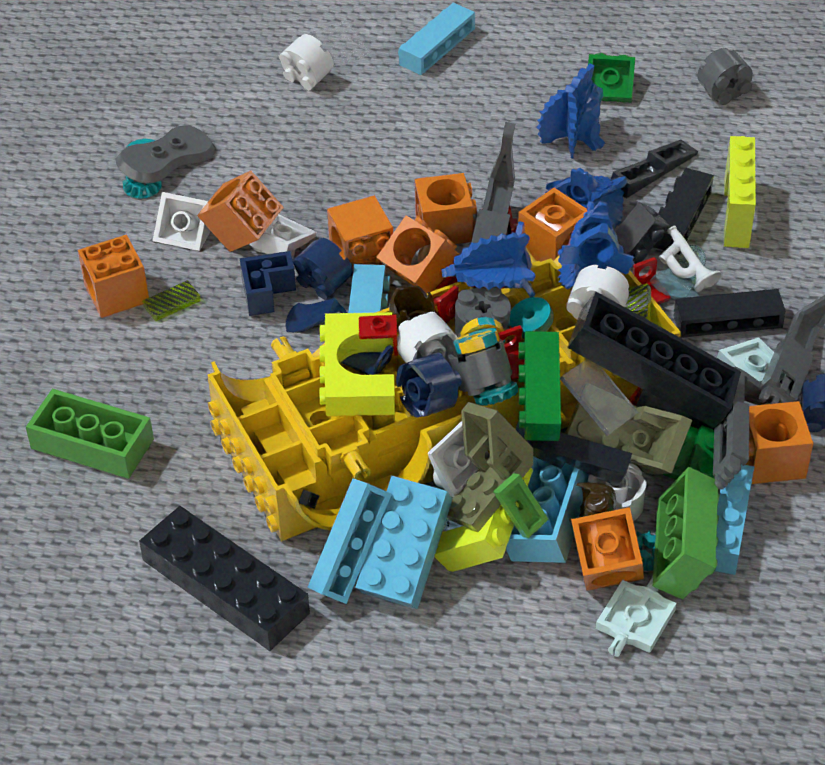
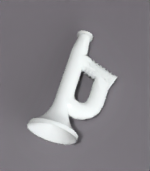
(704, 277)

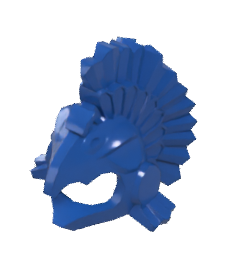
(574, 113)
(589, 188)
(592, 244)
(495, 262)

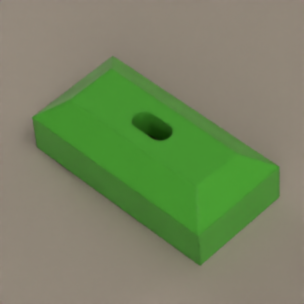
(529, 514)

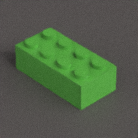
(90, 433)
(686, 534)

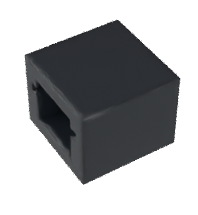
(309, 499)

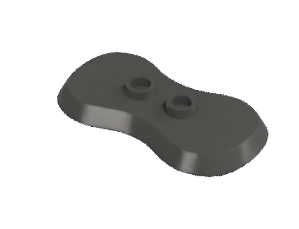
(157, 159)

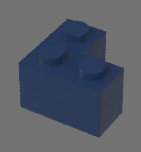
(264, 277)

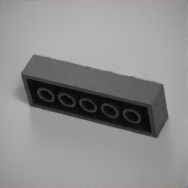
(655, 360)
(225, 577)

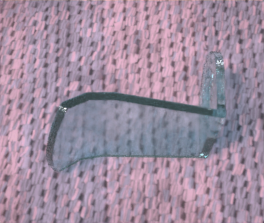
(674, 286)

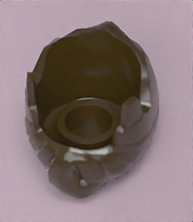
(410, 303)
(596, 499)

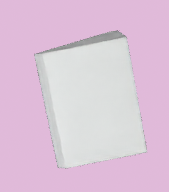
(178, 222)

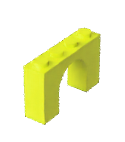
(741, 191)
(350, 392)
(466, 548)

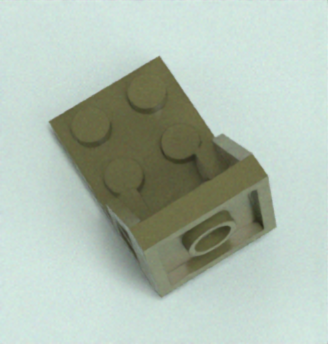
(650, 436)
(509, 454)

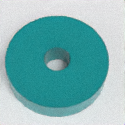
(532, 307)

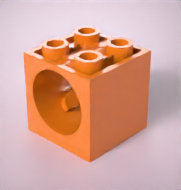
(447, 205)
(240, 211)
(550, 223)
(359, 230)
(403, 245)
(113, 275)
(778, 442)
(608, 548)

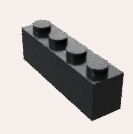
(685, 204)
(729, 313)

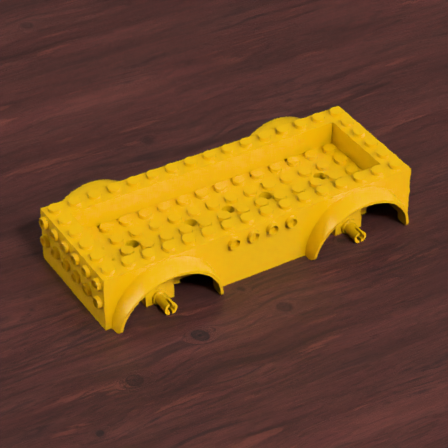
(290, 444)

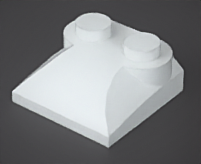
(283, 236)
(450, 463)

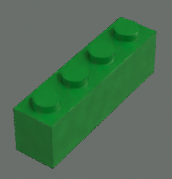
(541, 386)

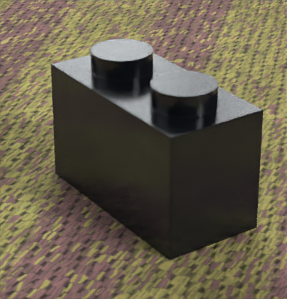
(641, 231)

